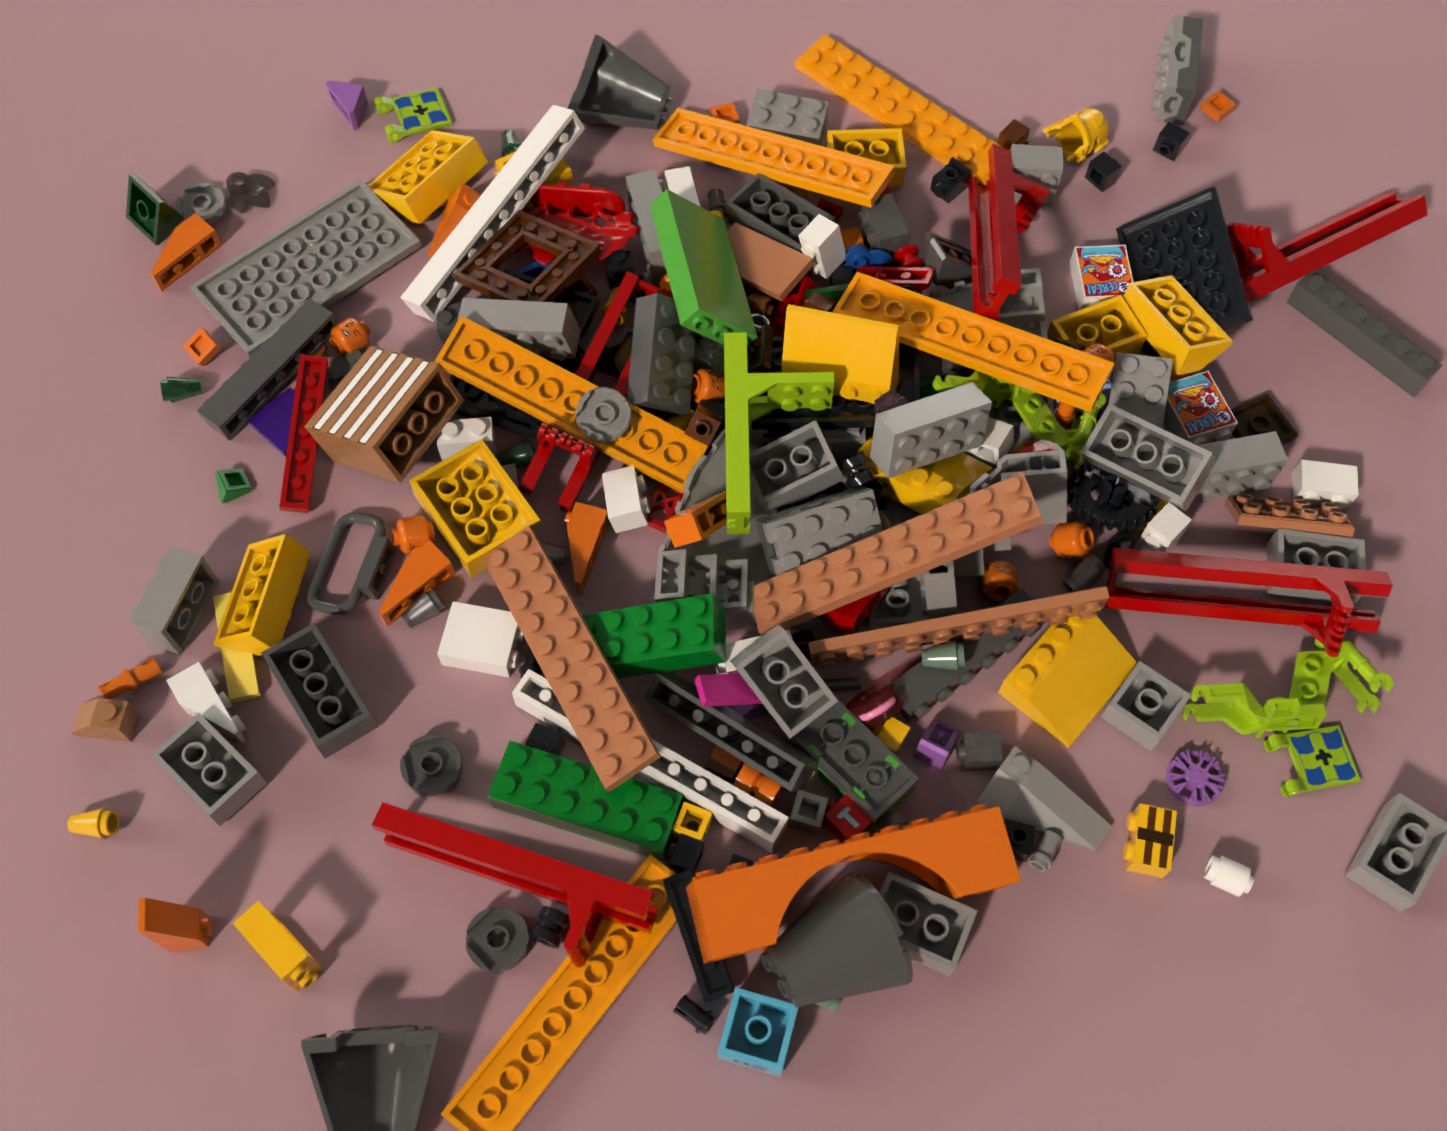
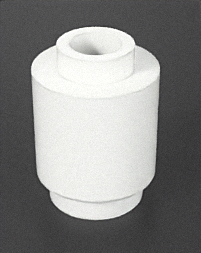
(1228, 875)

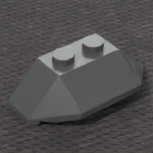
(949, 259)

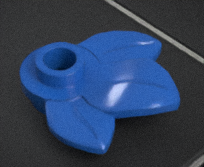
(860, 256)

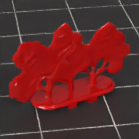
(562, 202)

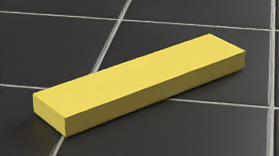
(238, 666)

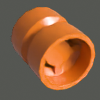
(758, 785)

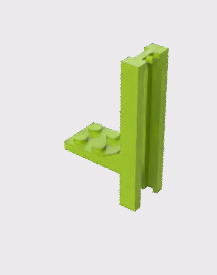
(743, 406)

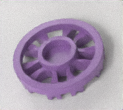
(1195, 777)

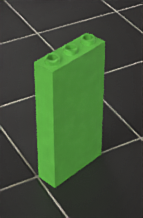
(701, 269)

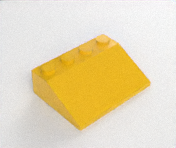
(428, 174)
(854, 348)
(931, 484)
(473, 504)
(1068, 677)

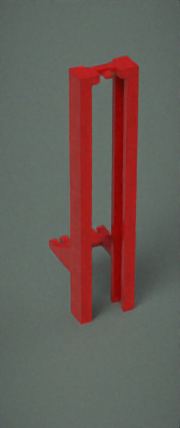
(995, 228)
(1319, 245)
(551, 436)
(1322, 622)
(585, 892)

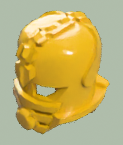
(1080, 134)

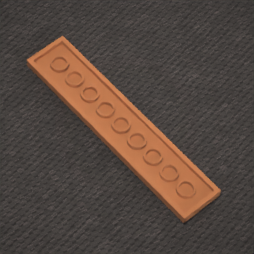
(896, 554)
(964, 625)
(571, 660)

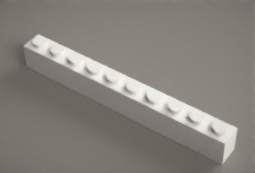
(498, 204)
(672, 772)

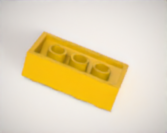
(1176, 323)
(263, 595)

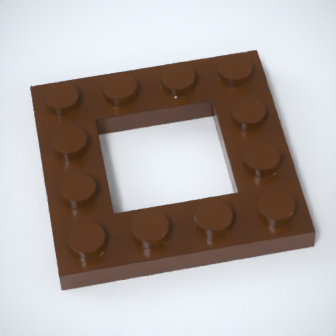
(572, 251)

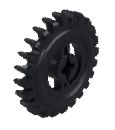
(1082, 483)

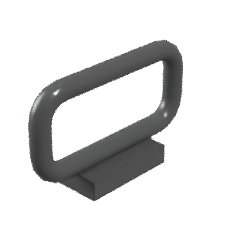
(371, 573)

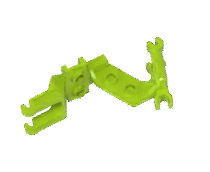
(1033, 411)
(1306, 700)

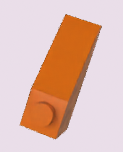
(456, 208)
(185, 249)
(698, 520)
(586, 532)
(422, 571)
(174, 925)

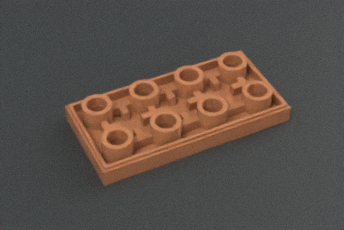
(766, 262)
(1288, 515)

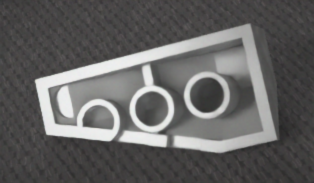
(1038, 798)

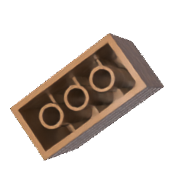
(385, 413)

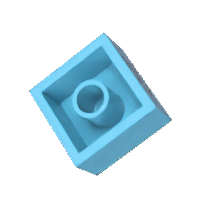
(757, 1032)

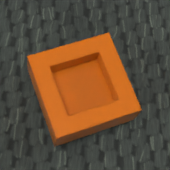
(1217, 106)
(725, 112)
(202, 347)

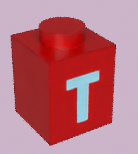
(846, 818)

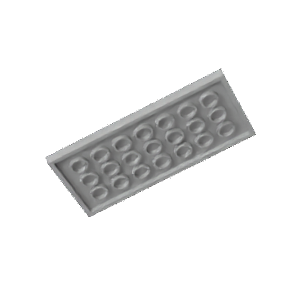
(313, 257)

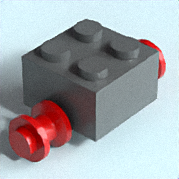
(886, 230)

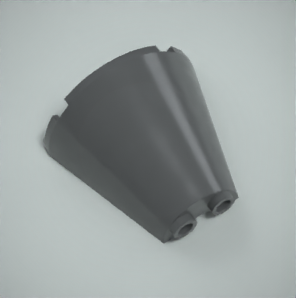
(618, 90)
(840, 947)
(371, 1075)

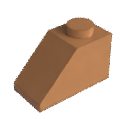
(106, 719)

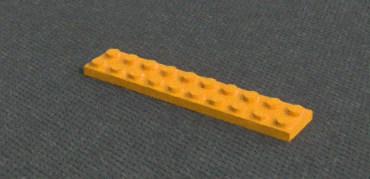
(896, 105)
(775, 156)
(980, 342)
(553, 396)
(560, 1018)

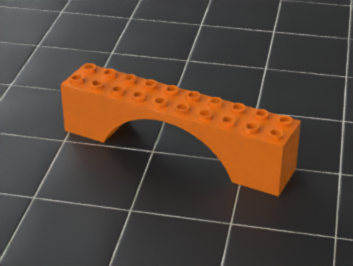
(951, 854)

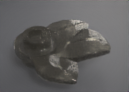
(251, 192)

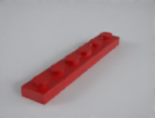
(301, 445)

